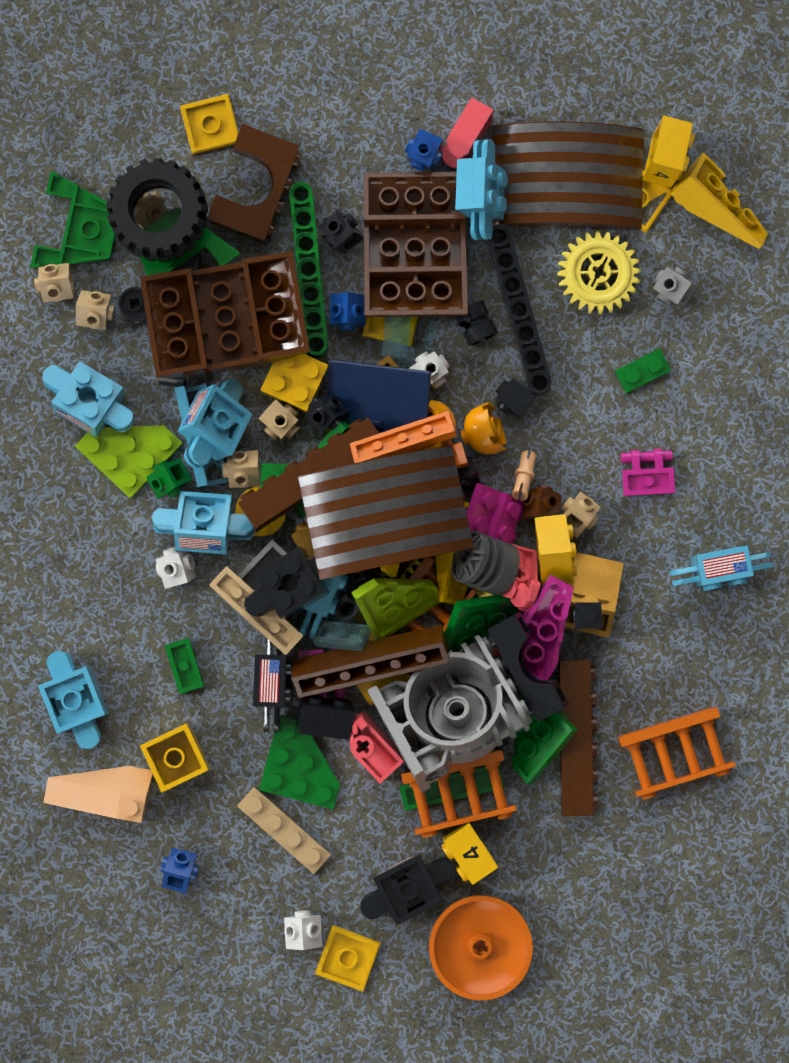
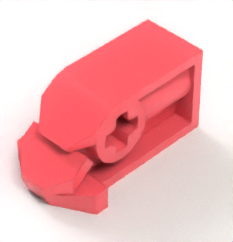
(468, 128)
(526, 584)
(381, 755)

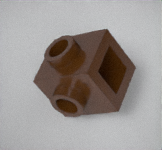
(541, 503)

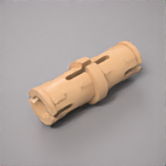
(524, 475)

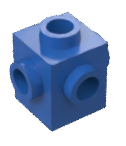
(424, 142)
(347, 310)
(179, 870)

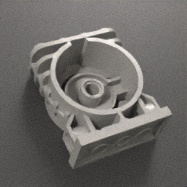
(463, 735)

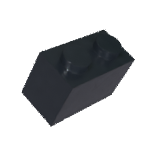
(325, 717)

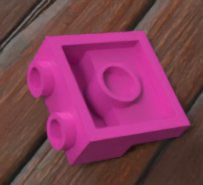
(494, 513)

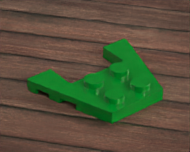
(87, 229)
(220, 250)

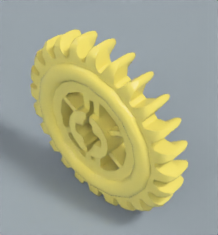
(586, 293)

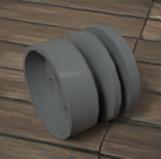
(488, 565)

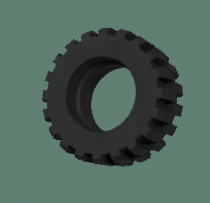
(147, 178)

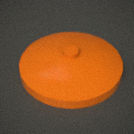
(480, 947)

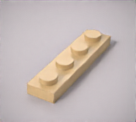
(276, 630)
(284, 830)

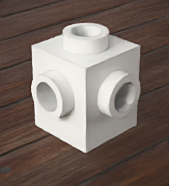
(437, 362)
(175, 567)
(303, 931)

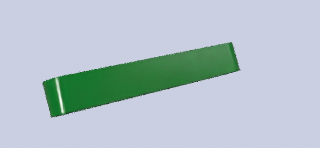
(305, 258)

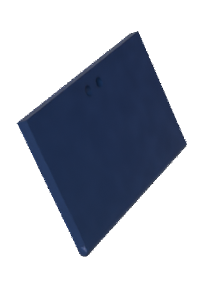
(380, 393)

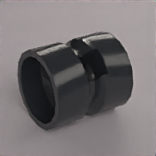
(132, 306)
(477, 324)

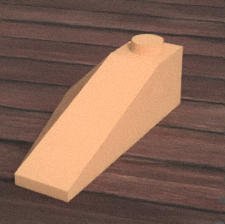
(106, 792)

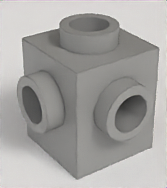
(682, 287)

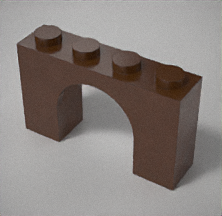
(278, 158)

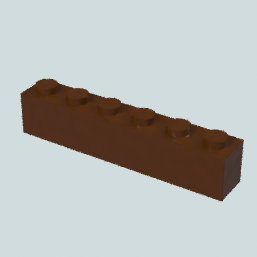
(284, 493)
(377, 661)
(577, 755)

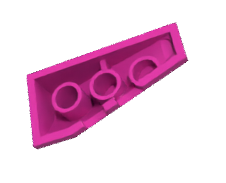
(546, 623)

